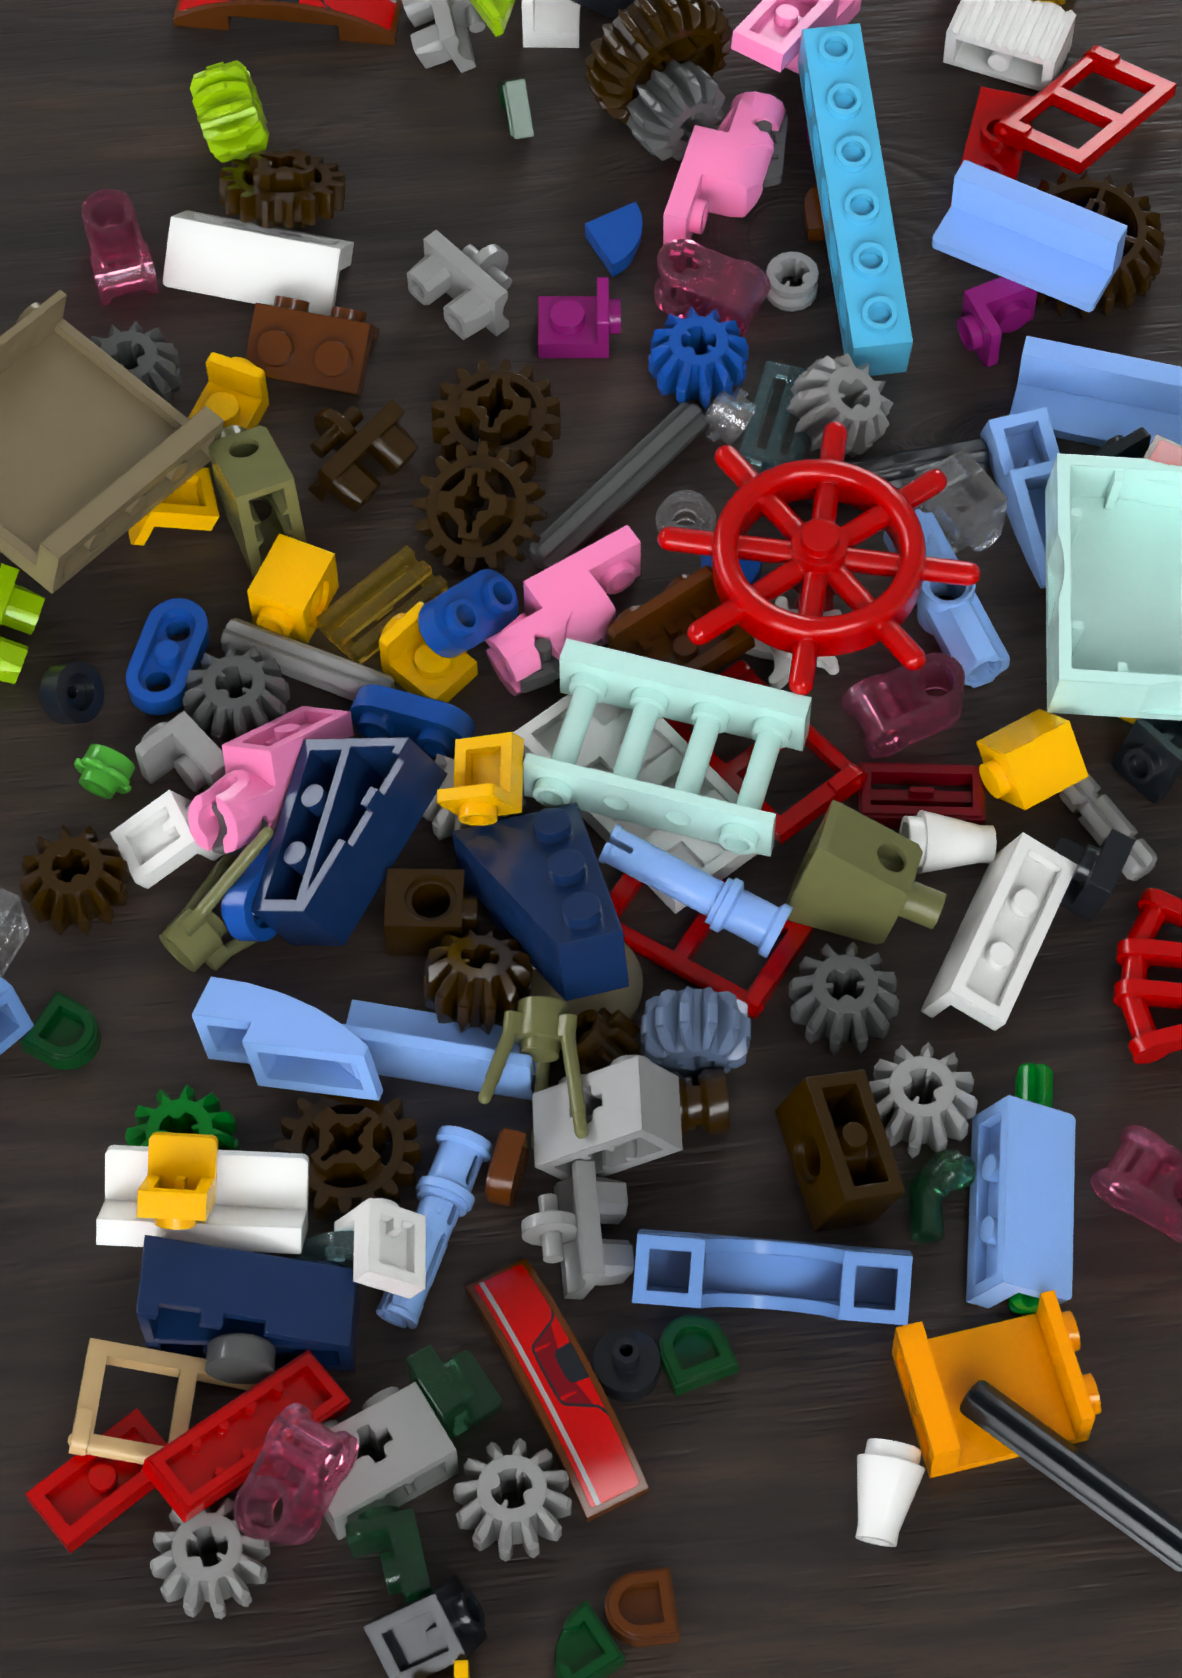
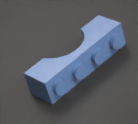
(772, 1275)

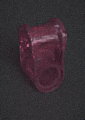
(117, 254)
(712, 282)
(898, 711)
(1144, 1180)
(298, 1473)

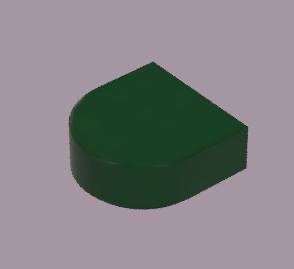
(63, 1034)
(695, 1353)

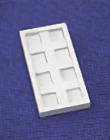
(659, 767)

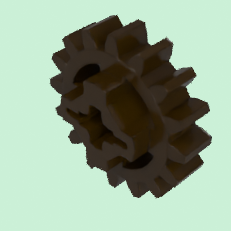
(282, 189)
(497, 409)
(457, 502)
(352, 1124)

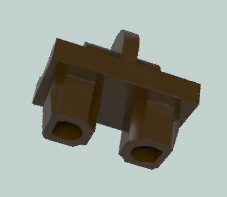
(343, 472)

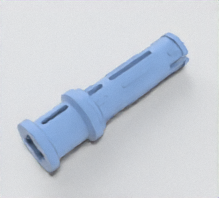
(724, 903)
(443, 1199)

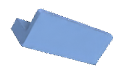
(1030, 237)
(1098, 392)
(420, 1049)
(1021, 1203)

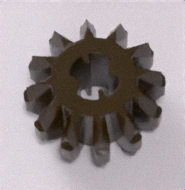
(74, 880)
(476, 980)

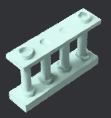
(679, 694)

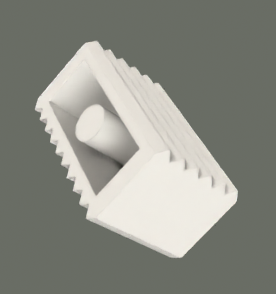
(1010, 40)

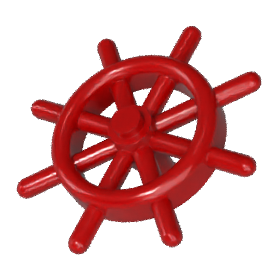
(818, 558)

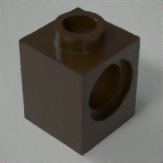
(418, 889)

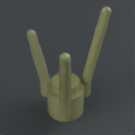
(197, 931)
(541, 1030)

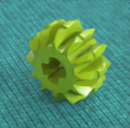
(229, 111)

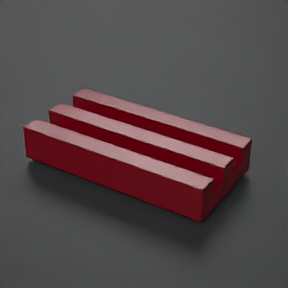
(891, 805)

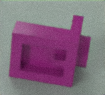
(989, 311)
(578, 324)

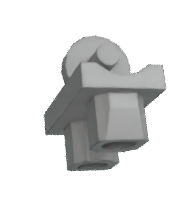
(449, 36)
(470, 277)
(571, 1230)

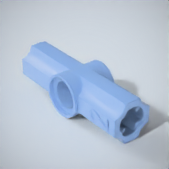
(957, 624)

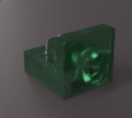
(454, 1389)
(389, 1529)

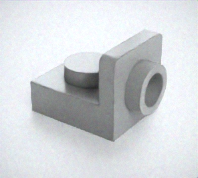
(183, 747)

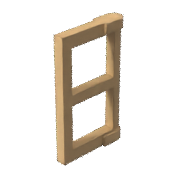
(102, 1353)

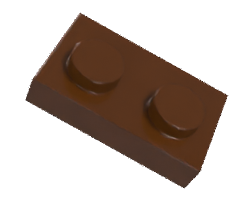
(310, 346)
(661, 626)

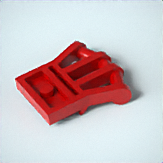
(1136, 993)

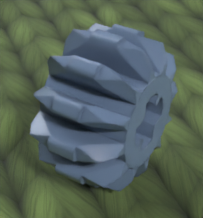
(695, 1030)

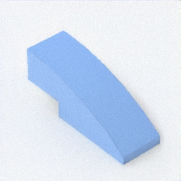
(1021, 462)
(284, 1041)

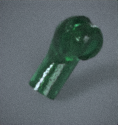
(929, 1187)

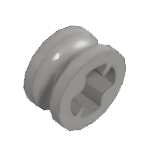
(800, 267)

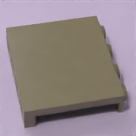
(82, 446)

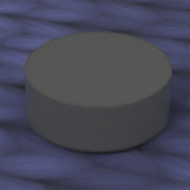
(240, 1358)

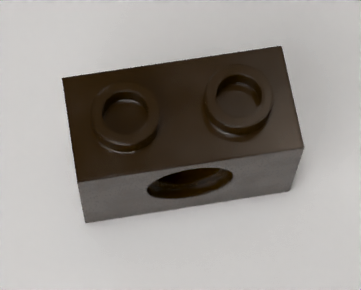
(839, 1150)

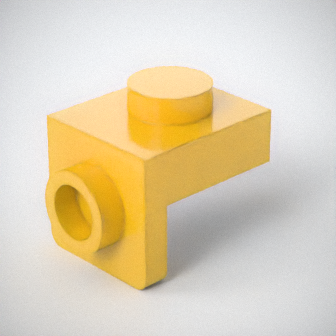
(485, 779)
(179, 1179)

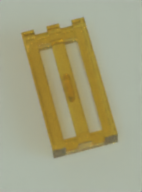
(374, 599)

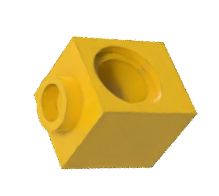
(293, 588)

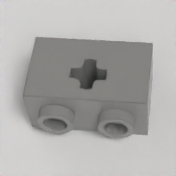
(629, 1119)
(414, 1449)

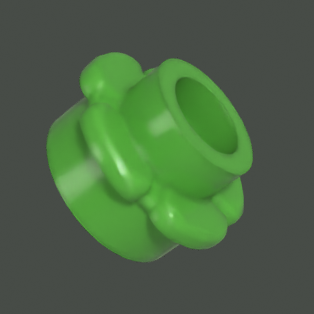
(104, 771)

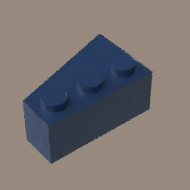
(340, 832)
(549, 895)
(209, 1291)

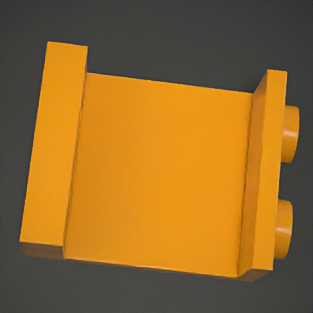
(1021, 1357)

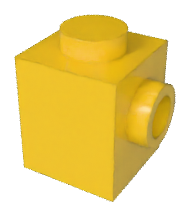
(1031, 759)

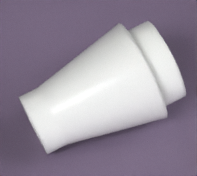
(948, 841)
(885, 1489)

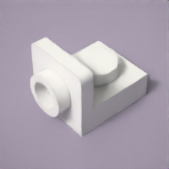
(158, 839)
(387, 1246)

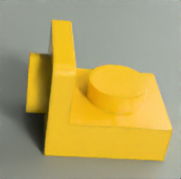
(234, 391)
(188, 507)
(418, 667)

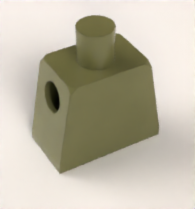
(250, 469)
(860, 879)

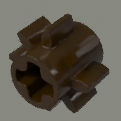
(604, 1038)

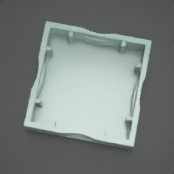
(1114, 587)

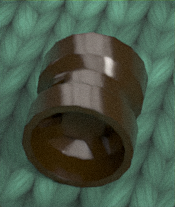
(704, 1102)

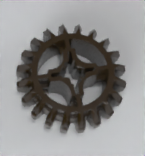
(649, 38)
(1143, 239)

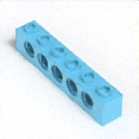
(854, 199)

